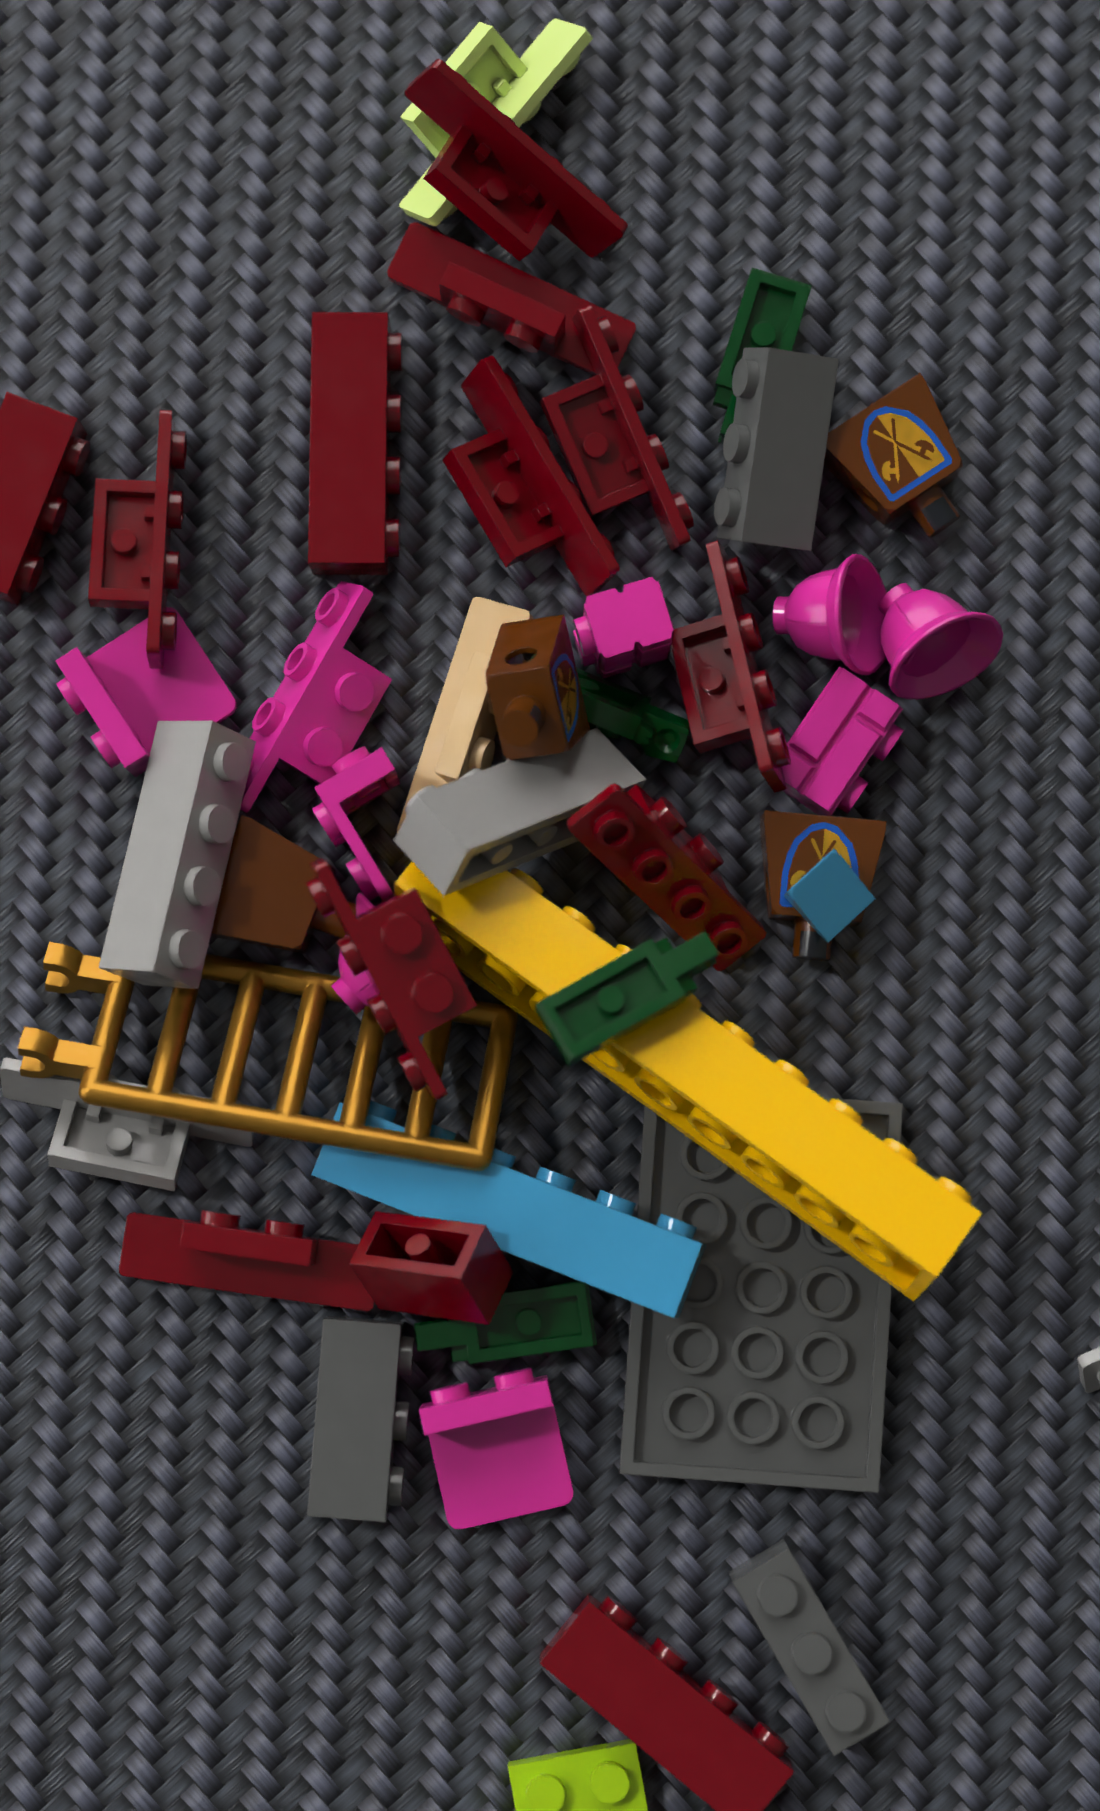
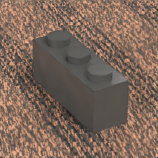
(776, 447)
(359, 1419)
(808, 1647)

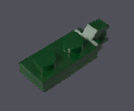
(765, 318)
(628, 714)
(624, 995)
(523, 1325)

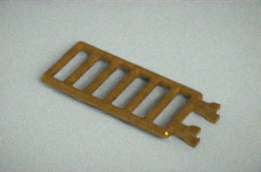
(72, 971)

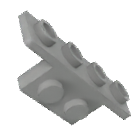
(112, 1140)

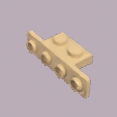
(464, 718)

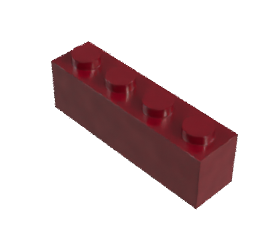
(351, 443)
(665, 1710)

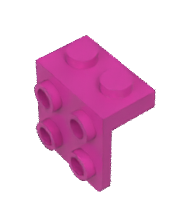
(131, 698)
(357, 781)
(497, 1449)

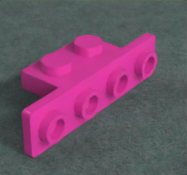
(321, 699)

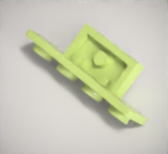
(505, 81)

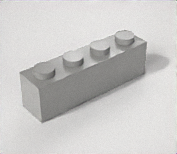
(507, 812)
(177, 854)

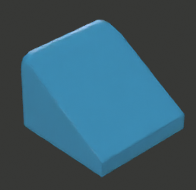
(829, 896)

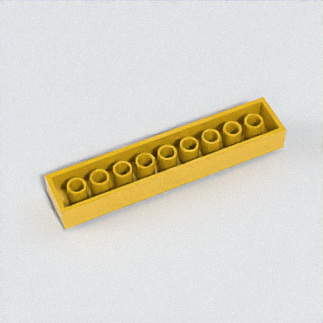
(715, 1086)

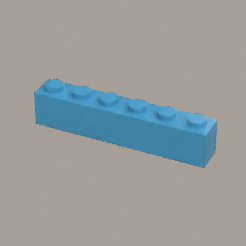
(531, 1217)

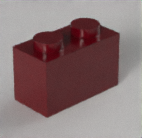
(432, 1267)

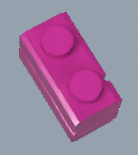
(624, 628)
(837, 741)

